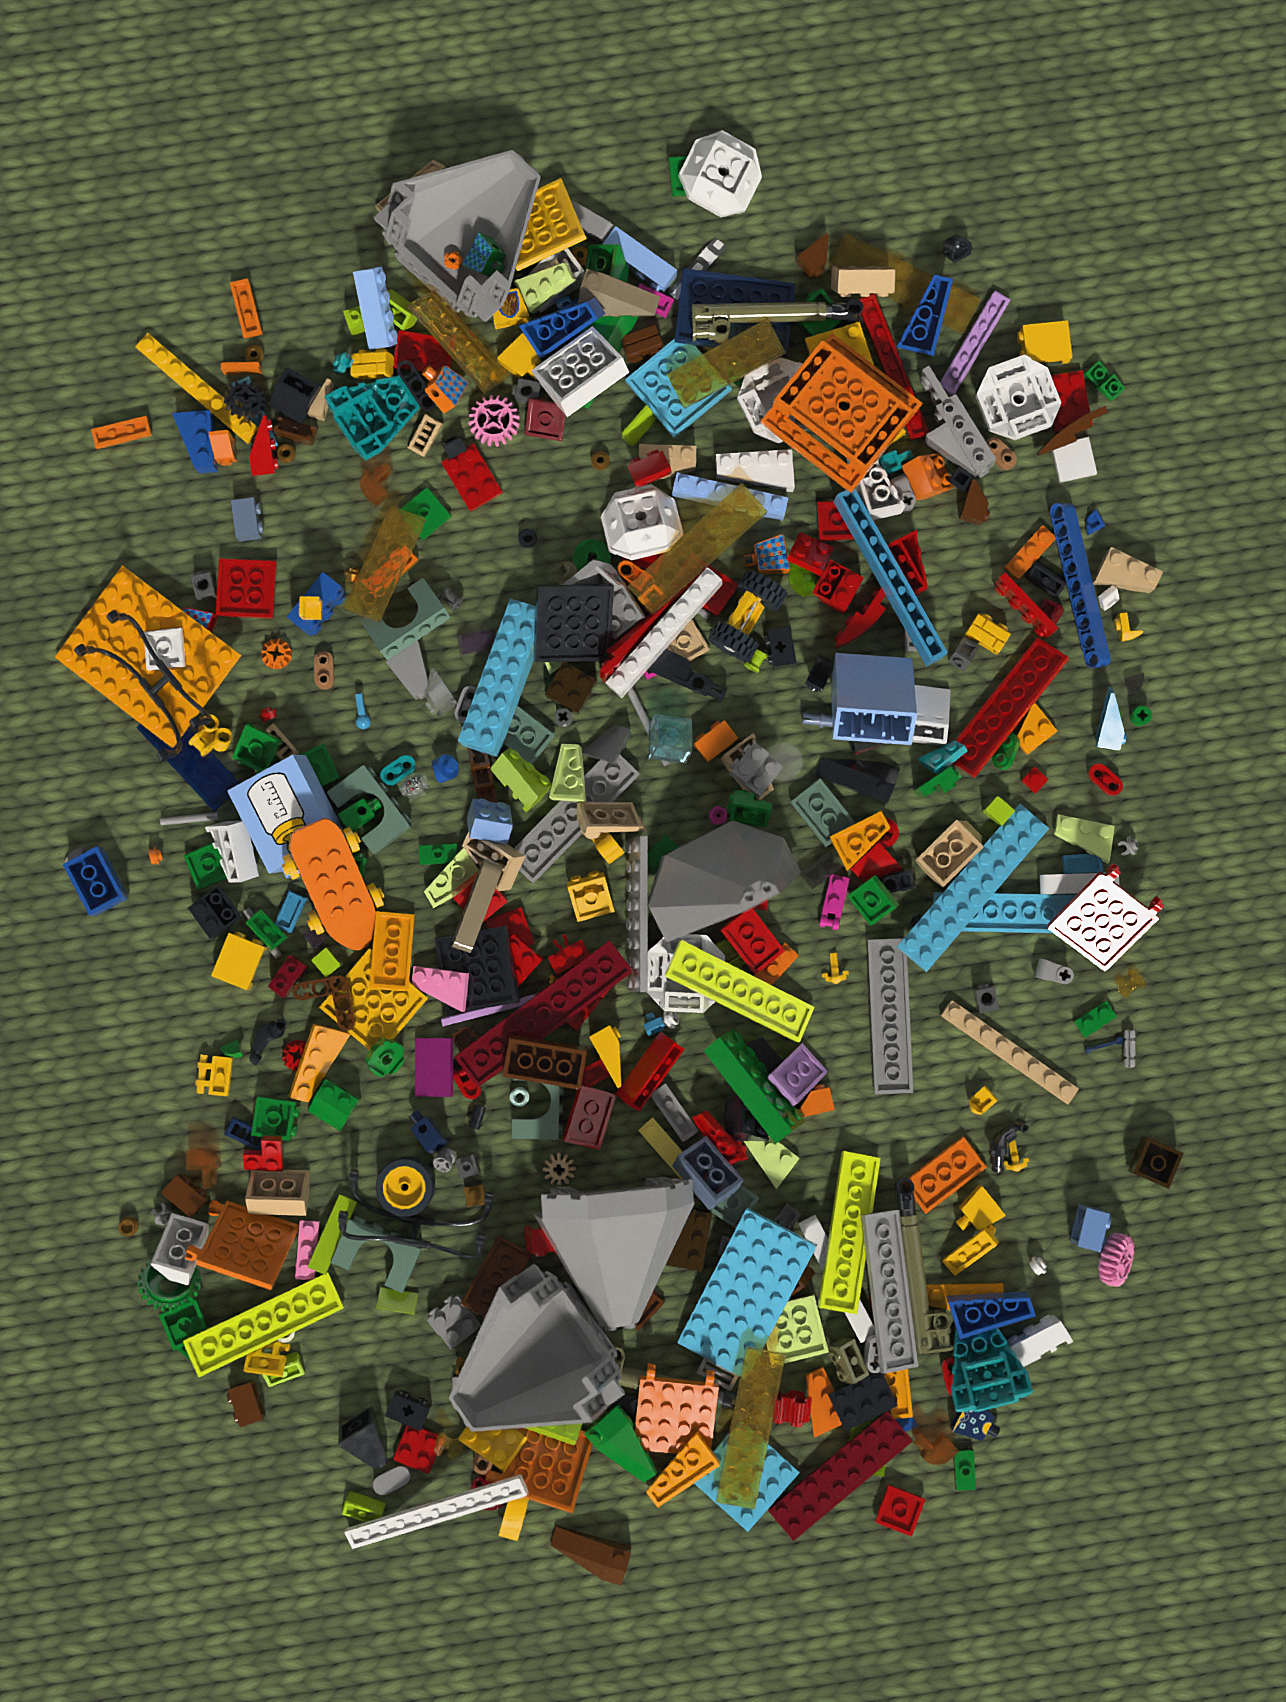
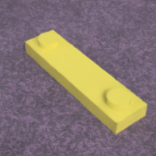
(661, 1142)

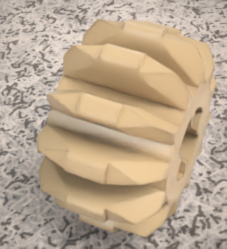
(554, 1173)

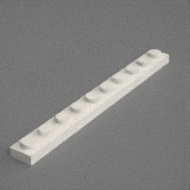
(437, 1511)

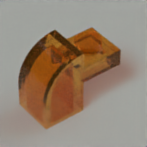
(371, 485)
(206, 1161)
(938, 1451)

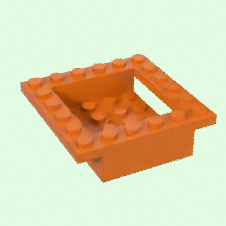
(862, 433)

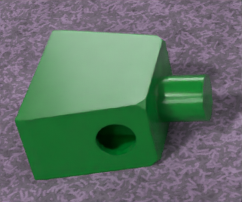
(355, 821)

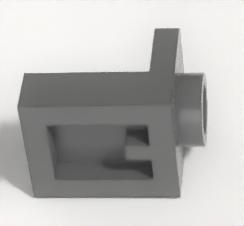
(964, 654)

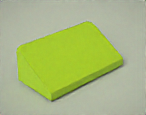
(638, 426)
(396, 1301)
(293, 1369)
(363, 1507)

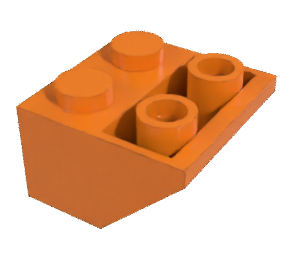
(927, 476)

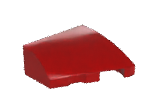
(875, 862)

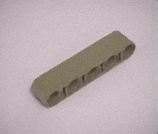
(476, 905)

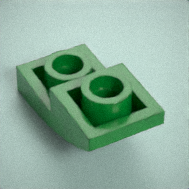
(1103, 381)

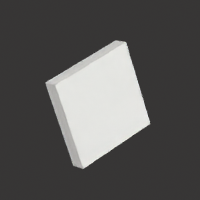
(1074, 460)
(168, 646)

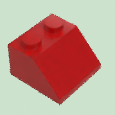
(649, 468)

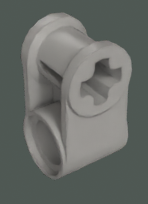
(904, 491)
(1050, 971)

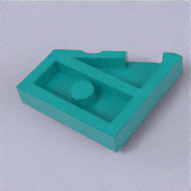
(942, 757)

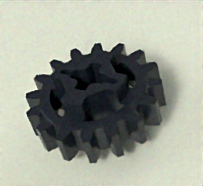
(245, 400)

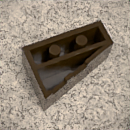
(692, 1241)

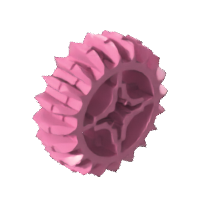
(499, 415)
(1116, 1259)

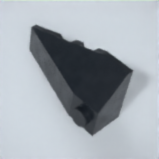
(866, 778)

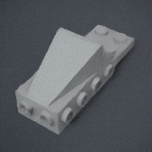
(956, 432)

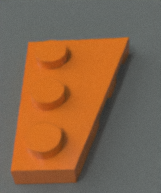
(822, 1411)

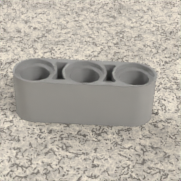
(592, 224)

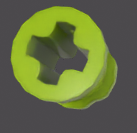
(755, 661)

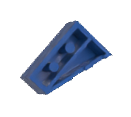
(195, 433)

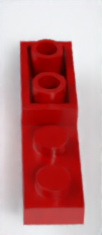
(860, 624)

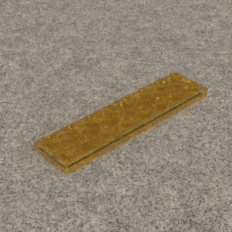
(909, 281)
(697, 549)
(750, 1427)

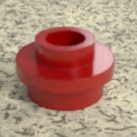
(268, 714)

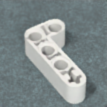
(1066, 883)

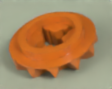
(281, 661)

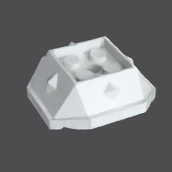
(716, 192)
(1020, 379)
(761, 389)
(642, 538)
(668, 993)

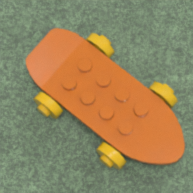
(334, 882)

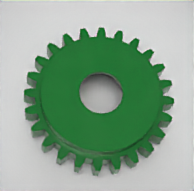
(150, 1282)

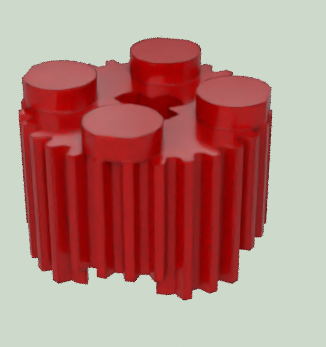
(792, 1408)

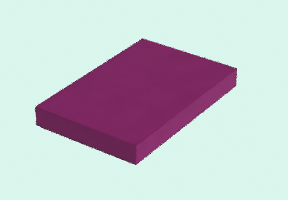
(434, 1067)

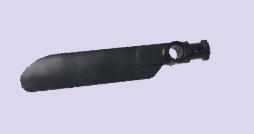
(678, 670)

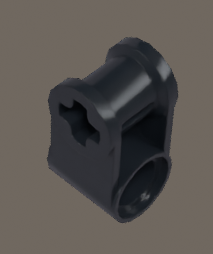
(902, 881)

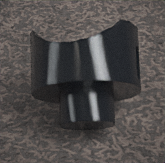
(957, 248)

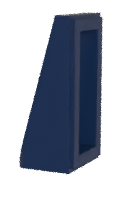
(228, 1132)

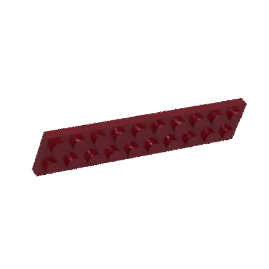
(545, 1010)

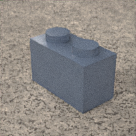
(246, 519)

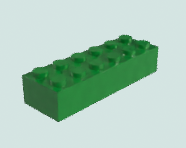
(750, 1082)

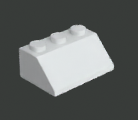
(172, 1248)

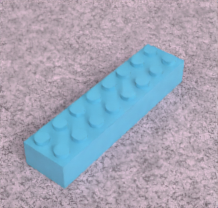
(501, 681)

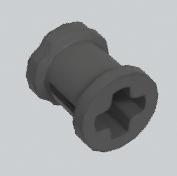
(450, 598)
(564, 723)

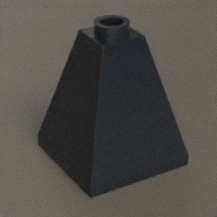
(364, 1439)

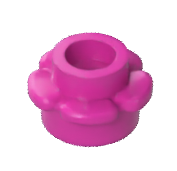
(718, 820)

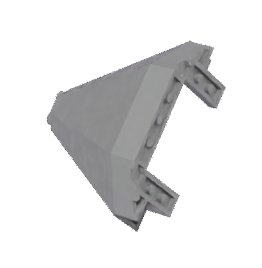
(445, 214)
(718, 877)
(616, 1242)
(537, 1360)

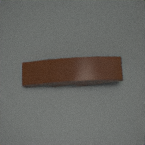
(1067, 434)
(482, 775)

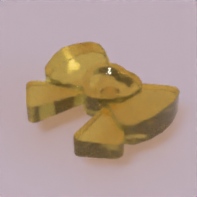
(1136, 982)
(452, 1445)

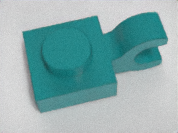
(341, 362)
(892, 461)

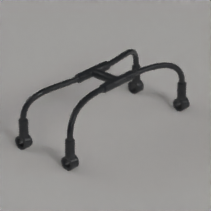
(167, 677)
(417, 1222)

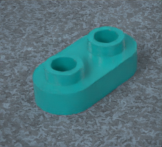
(398, 770)

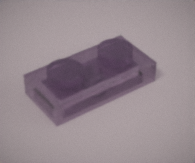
(476, 641)

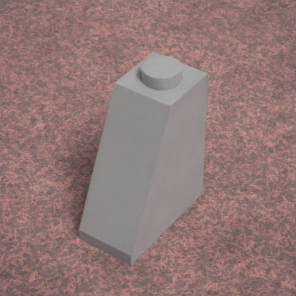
(411, 670)

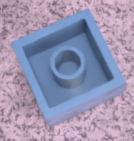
(489, 821)
(1090, 1228)

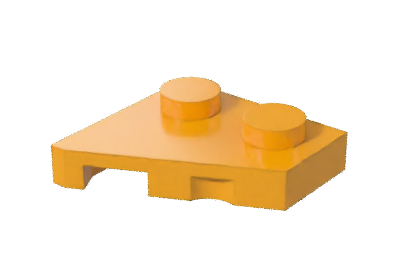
(1035, 729)

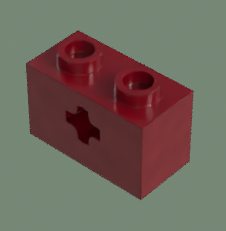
(288, 976)

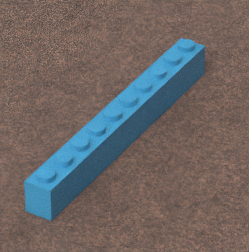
(890, 577)

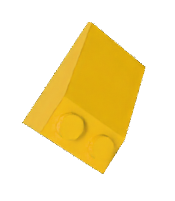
(608, 1048)

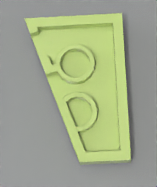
(544, 285)
(569, 775)
(1089, 835)
(450, 878)
(773, 1158)

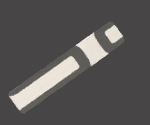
(701, 263)

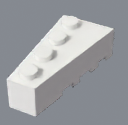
(760, 468)
(879, 494)

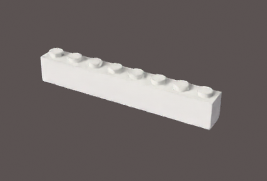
(664, 632)

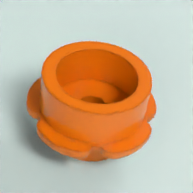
(453, 265)
(155, 855)

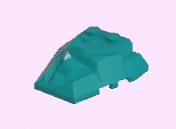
(372, 413)
(987, 1373)

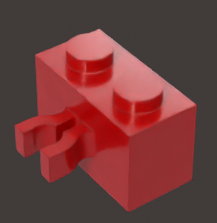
(567, 957)

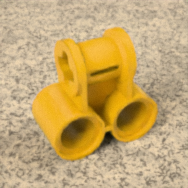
(208, 738)
(608, 847)

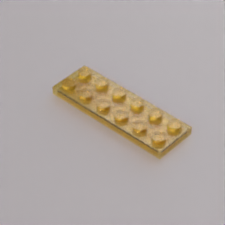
(458, 341)
(726, 363)
(384, 564)

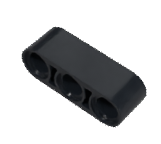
(408, 379)

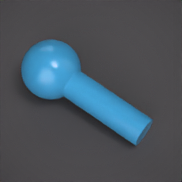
(362, 720)

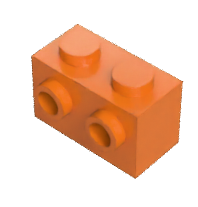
(715, 741)

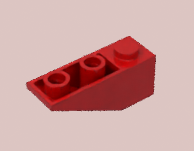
(261, 454)

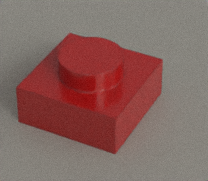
(1034, 780)

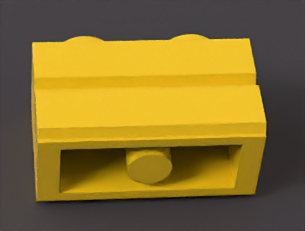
(372, 364)
(988, 633)

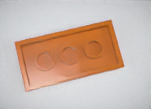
(945, 1174)

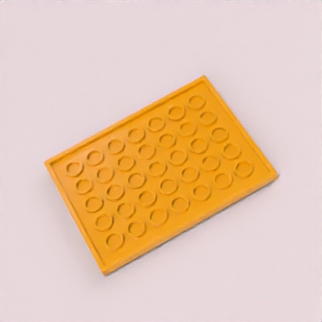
(206, 655)

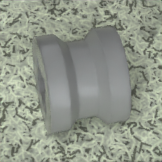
(444, 1159)

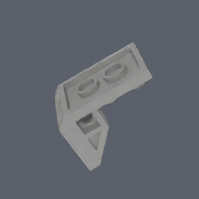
(625, 609)

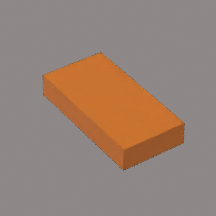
(241, 368)

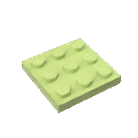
(798, 1330)

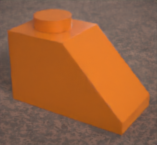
(223, 447)
(817, 1101)

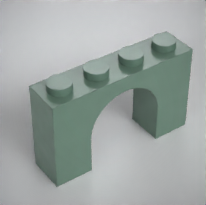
(429, 616)
(393, 822)
(545, 1126)
(404, 1256)

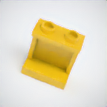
(1046, 342)
(239, 960)

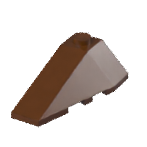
(597, 1555)

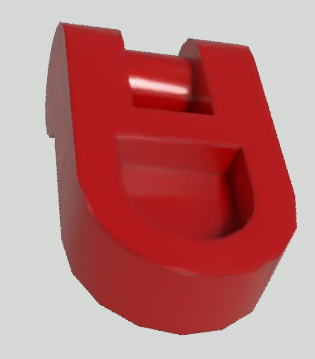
(468, 1088)

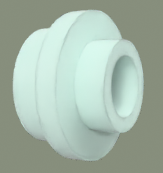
(519, 1103)

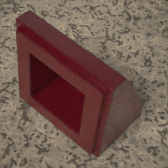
(1052, 610)

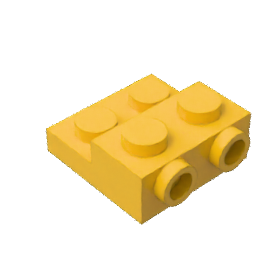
(590, 896)

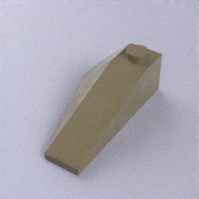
(616, 296)

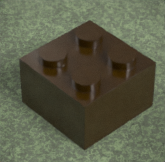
(571, 688)
(1155, 1162)

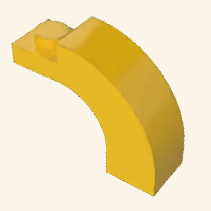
(513, 1518)

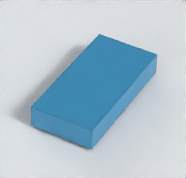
(1081, 864)
(290, 911)

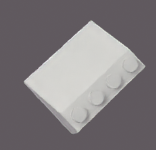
(580, 371)

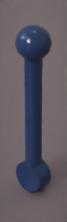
(1118, 1040)

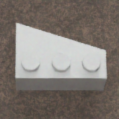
(235, 849)
(1039, 1339)

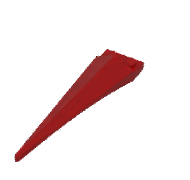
(627, 644)

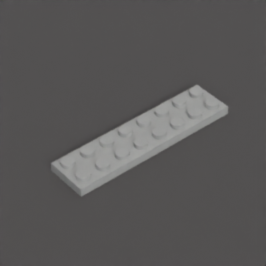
(560, 826)
(637, 913)
(889, 1017)
(889, 1291)

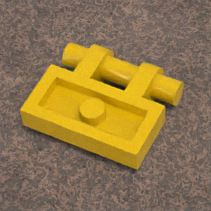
(220, 1075)
(265, 1363)

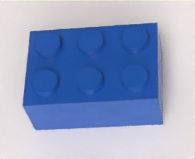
(331, 595)
(95, 881)

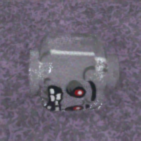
(414, 785)

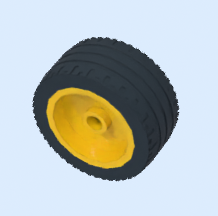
(419, 1181)

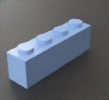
(643, 262)
(375, 307)

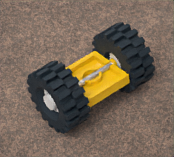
(758, 594)

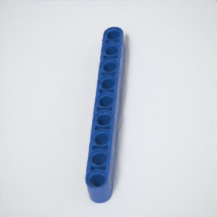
(1080, 585)

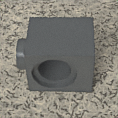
(523, 384)
(204, 594)
(992, 1005)
(467, 1165)

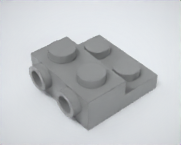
(755, 769)
(453, 1321)

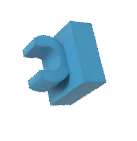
(654, 1025)

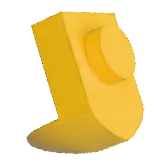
(1121, 625)
(982, 1101)

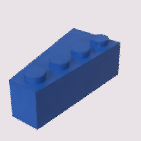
(926, 323)
(556, 328)
(988, 1311)

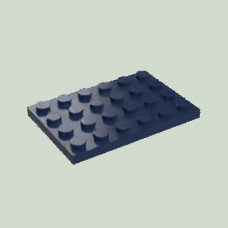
(715, 288)

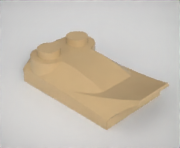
(608, 817)
(950, 852)

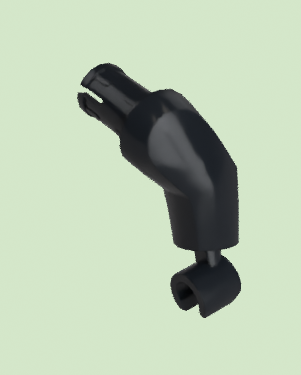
(267, 1033)
(1000, 1143)

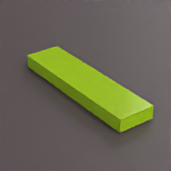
(331, 1236)

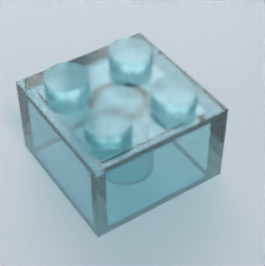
(670, 738)

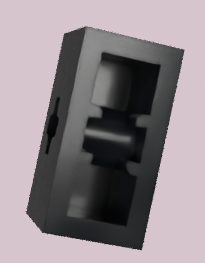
(783, 637)
(398, 1409)

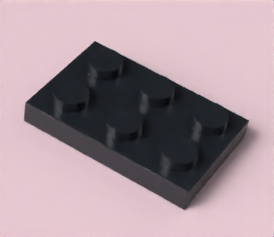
(862, 1400)

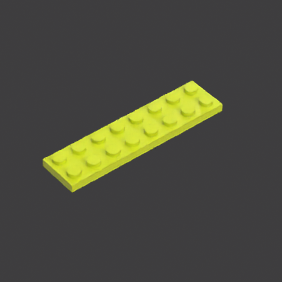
(739, 991)
(846, 1244)
(263, 1324)

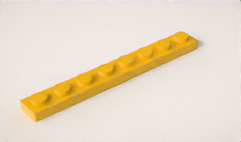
(195, 387)

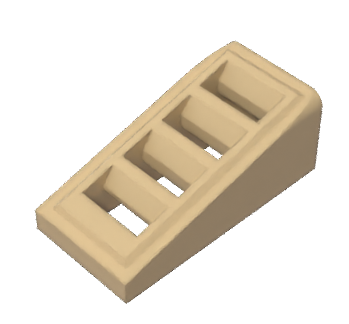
(319, 406)
(427, 418)
(269, 729)

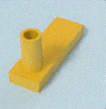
(971, 1250)

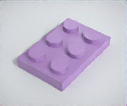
(797, 1074)

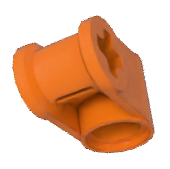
(635, 571)

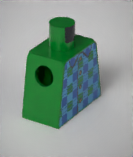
(485, 256)

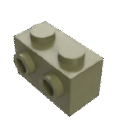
(848, 1360)

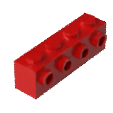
(649, 1071)

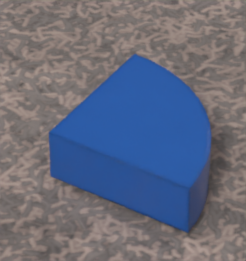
(1093, 523)

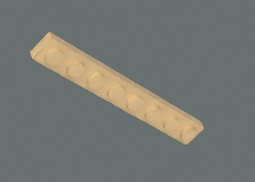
(1009, 1052)

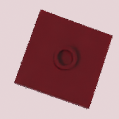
(544, 419)

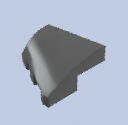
(609, 744)

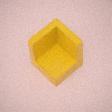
(310, 608)

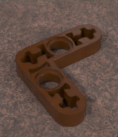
(330, 990)

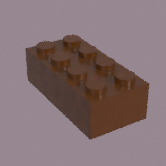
(544, 1061)

